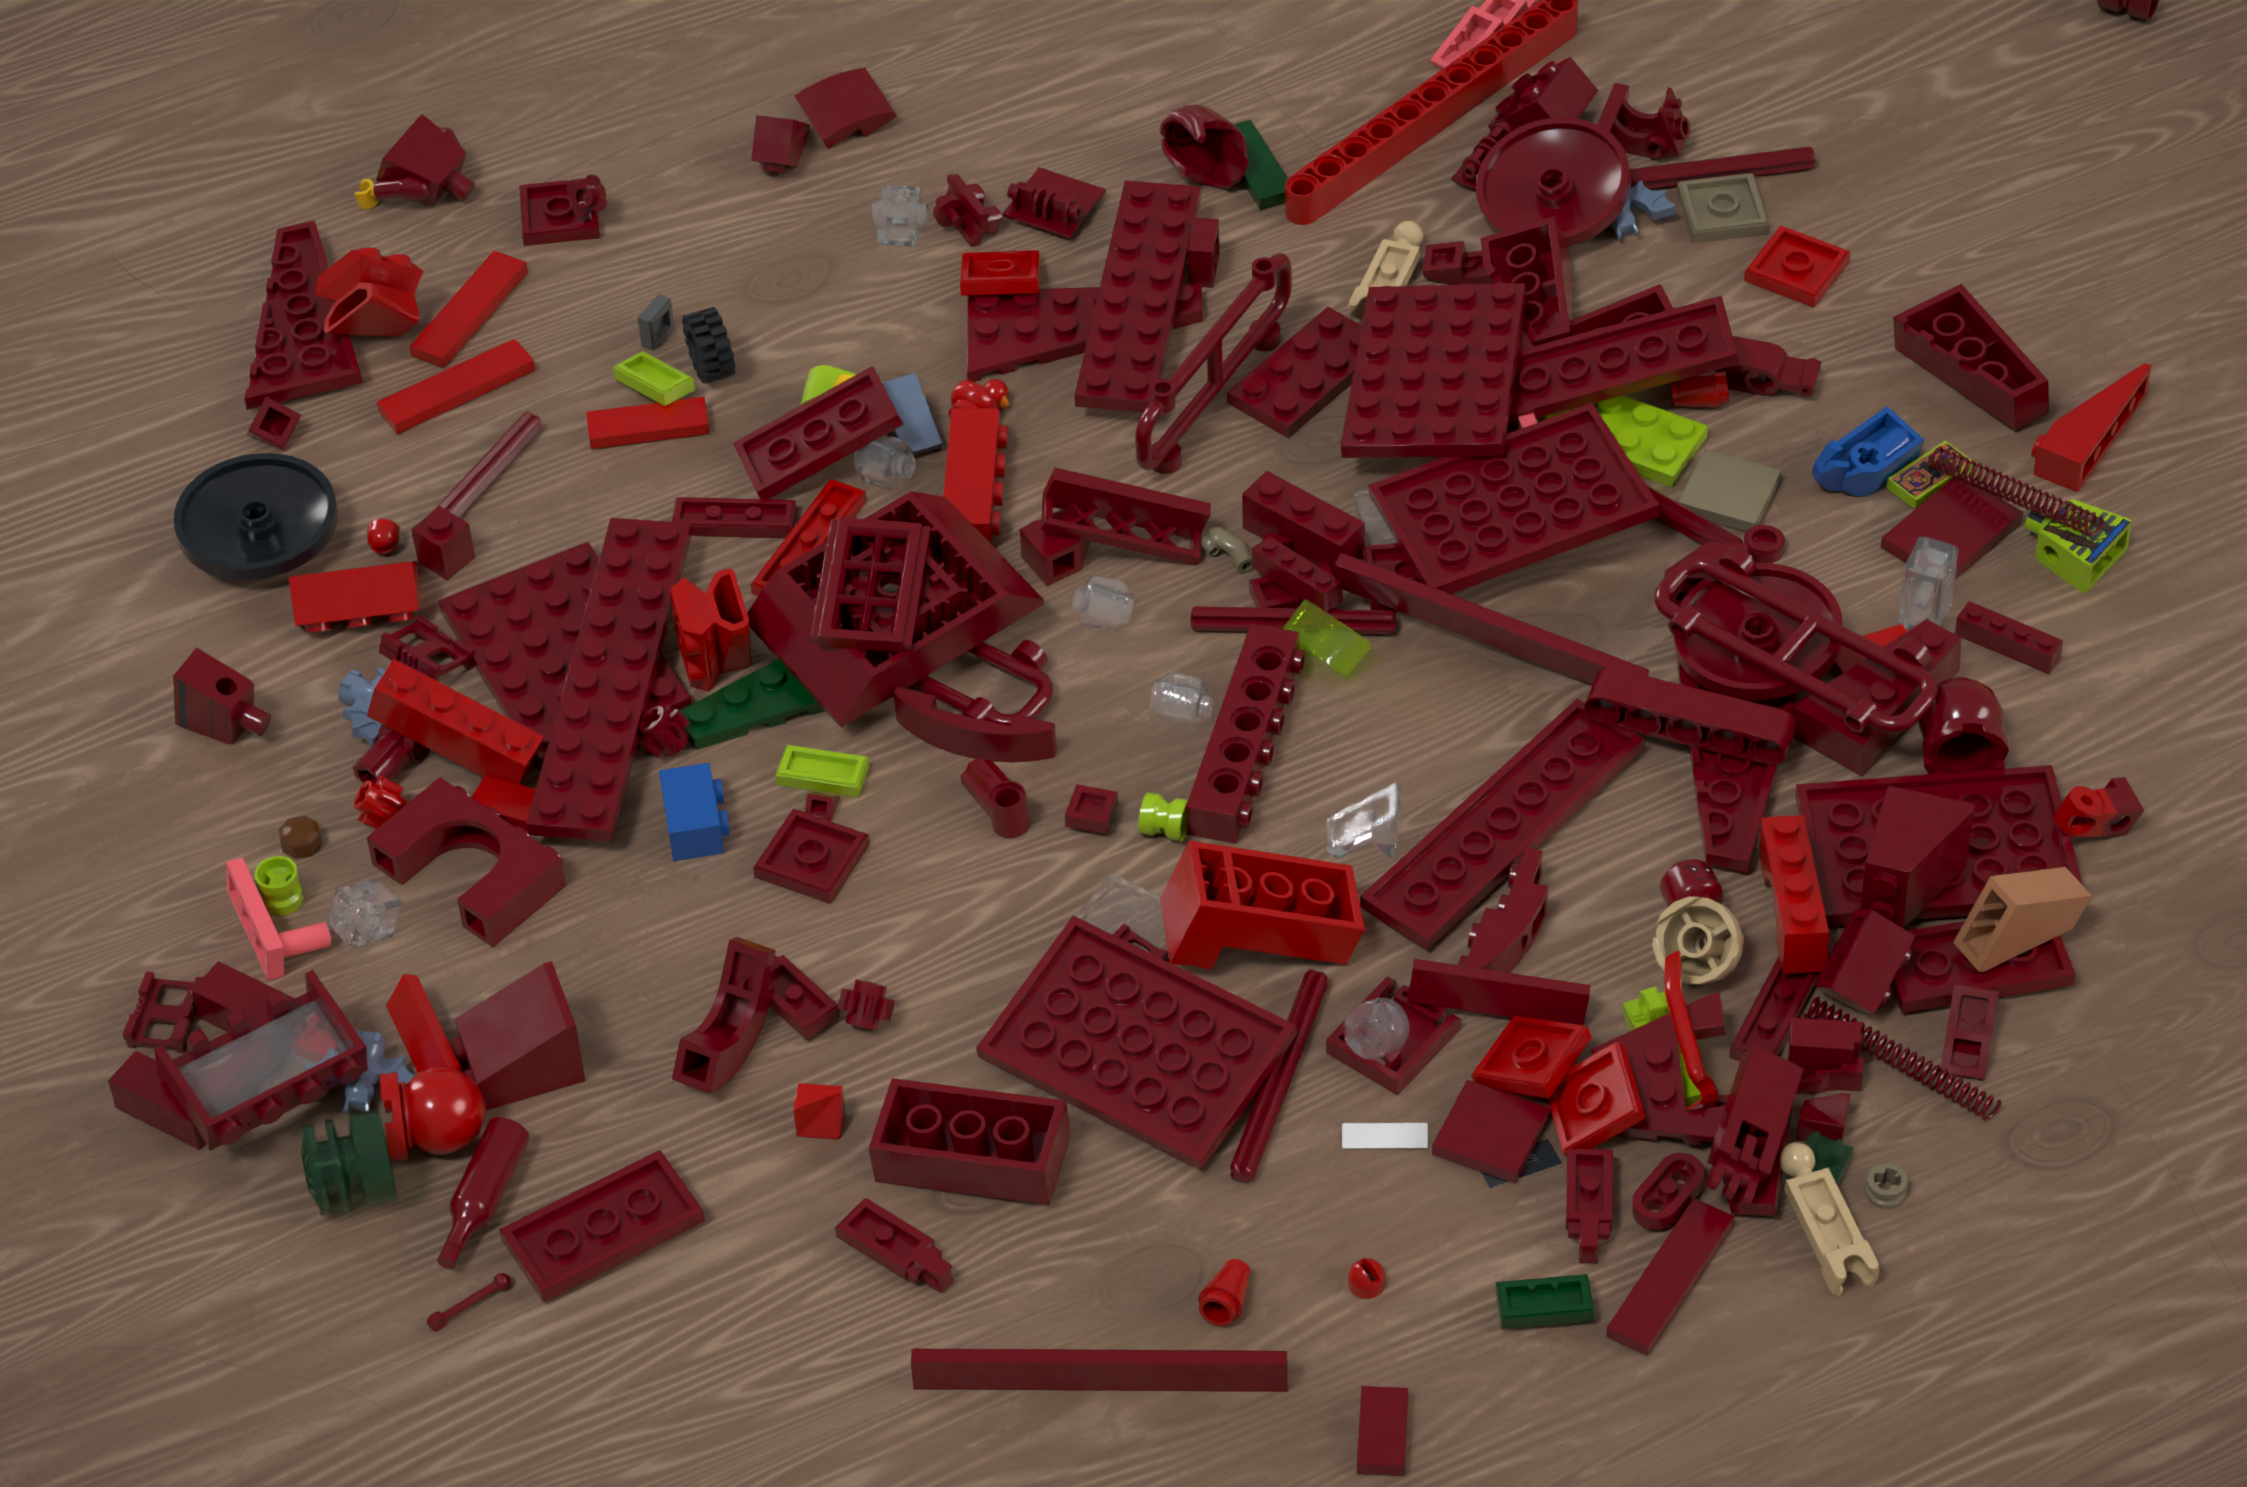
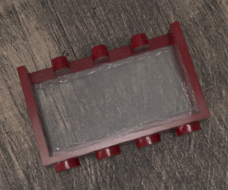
(264, 1064)

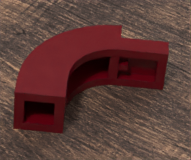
(727, 1035)

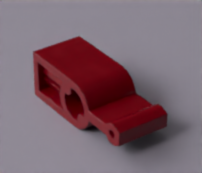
(1767, 368)

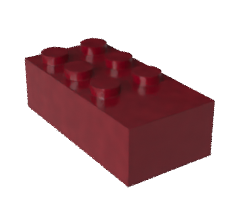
(970, 1141)

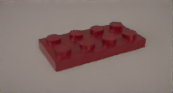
(1300, 374)
(818, 433)
(1938, 964)
(601, 1225)

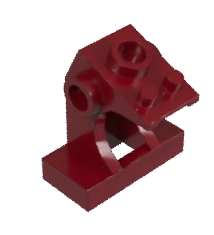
(1642, 133)

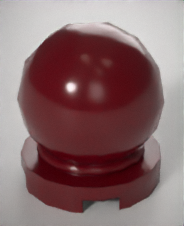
(1963, 729)

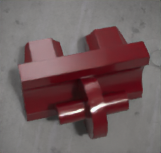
(965, 211)

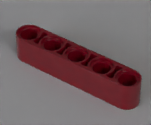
(1690, 716)

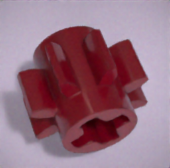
(663, 731)
(866, 1004)

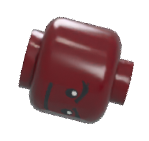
(1690, 879)

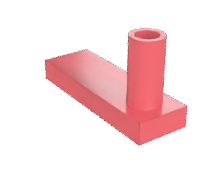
(266, 942)

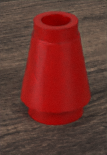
(1701, 390)
(1225, 1294)

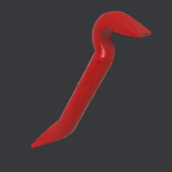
(1686, 1036)

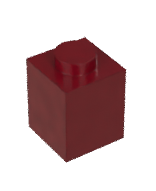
(443, 543)

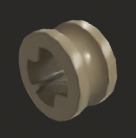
(1886, 1173)

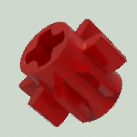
(378, 801)

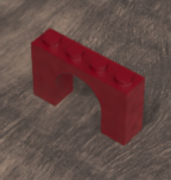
(448, 820)
(145, 1094)

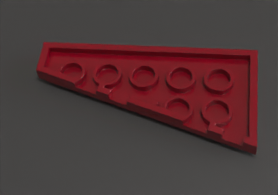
(1043, 326)
(290, 345)

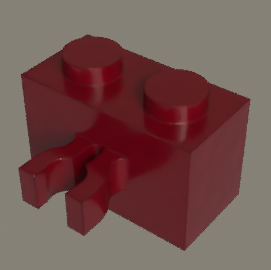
(1865, 961)

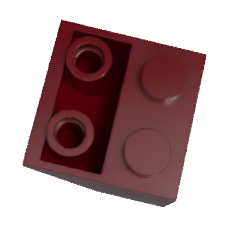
(1552, 92)

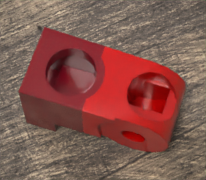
(2099, 811)

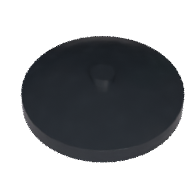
(255, 516)

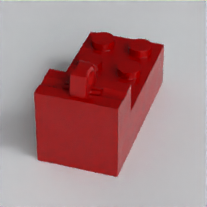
(1259, 905)

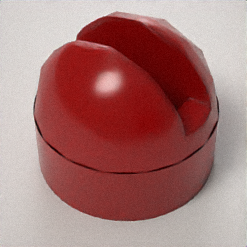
(383, 536)
(1359, 1281)

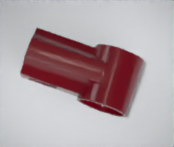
(388, 756)
(998, 797)

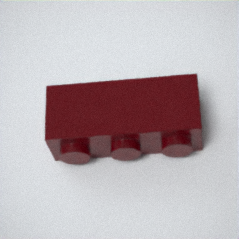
(1314, 526)

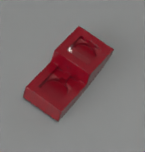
(1454, 265)
(1969, 1031)

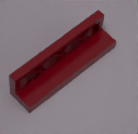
(1124, 508)

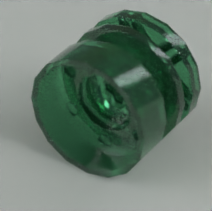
(348, 1162)

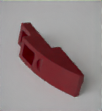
(1511, 929)

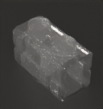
(1928, 583)

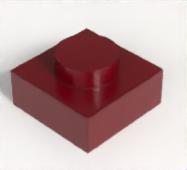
(1091, 809)

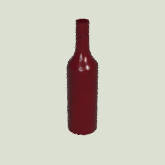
(483, 1183)

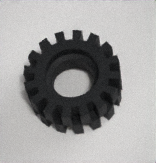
(708, 345)

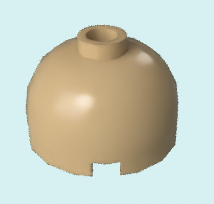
(1691, 924)

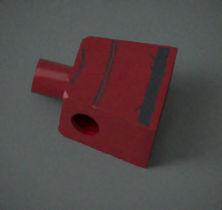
(216, 700)

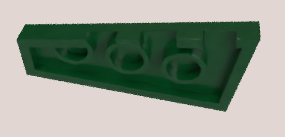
(752, 701)

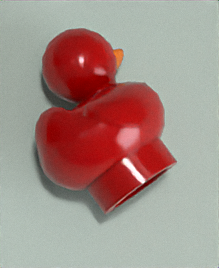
(974, 396)

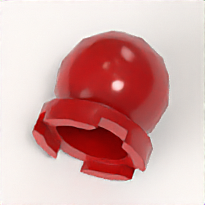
(434, 1111)

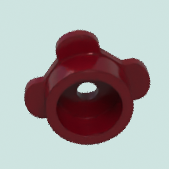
(596, 191)

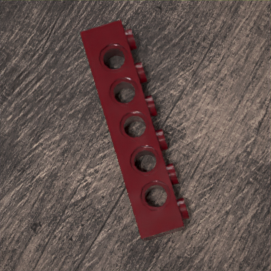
(1244, 734)

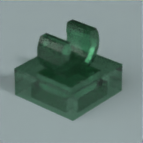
(1830, 1155)

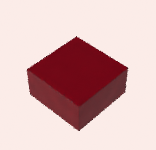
(1204, 252)

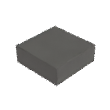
(656, 322)

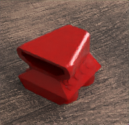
(370, 294)
(711, 628)

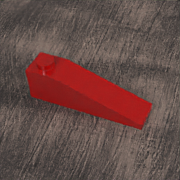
(2084, 435)

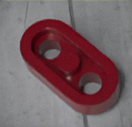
(1666, 1195)

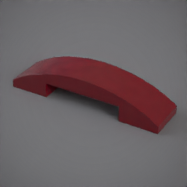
(973, 738)

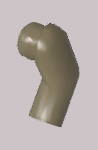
(1235, 546)

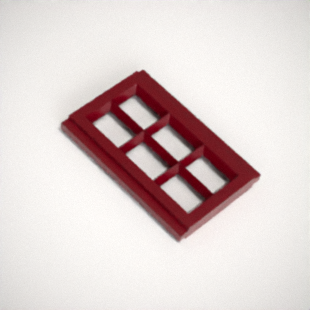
(833, 577)

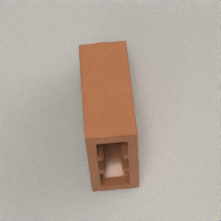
(2019, 914)

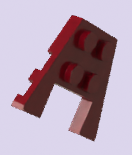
(1660, 1078)

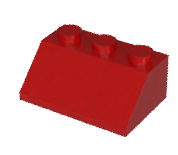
(355, 595)

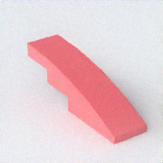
(1477, 26)

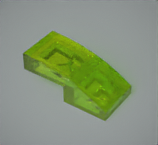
(1328, 638)

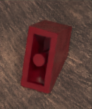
(778, 142)

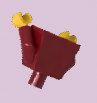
(419, 168)

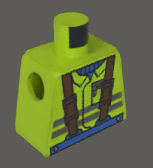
(2075, 555)

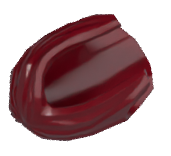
(1204, 146)

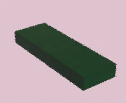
(1263, 175)

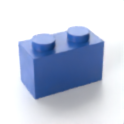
(692, 811)

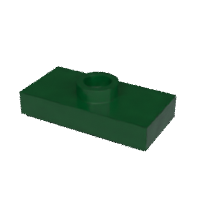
(1544, 1301)

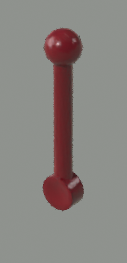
(438, 1320)

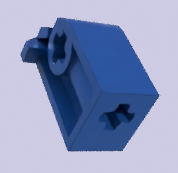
(1868, 455)

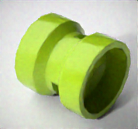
(1160, 815)
(279, 885)

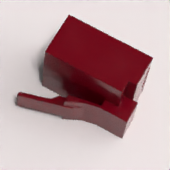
(1827, 1054)

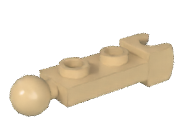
(1390, 266)
(1826, 1220)

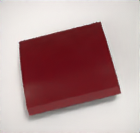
(844, 105)

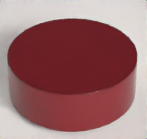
(1765, 543)

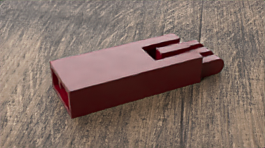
(1763, 1100)

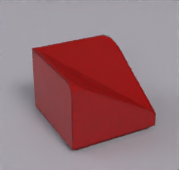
(819, 1111)

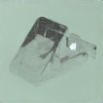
(1367, 821)

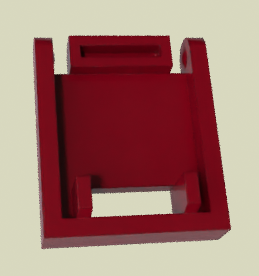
(1426, 1037)

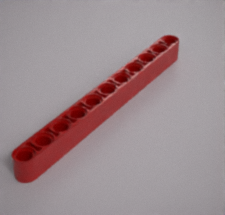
(1428, 109)

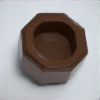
(300, 837)

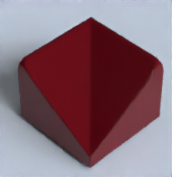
(273, 424)
(1824, 1115)

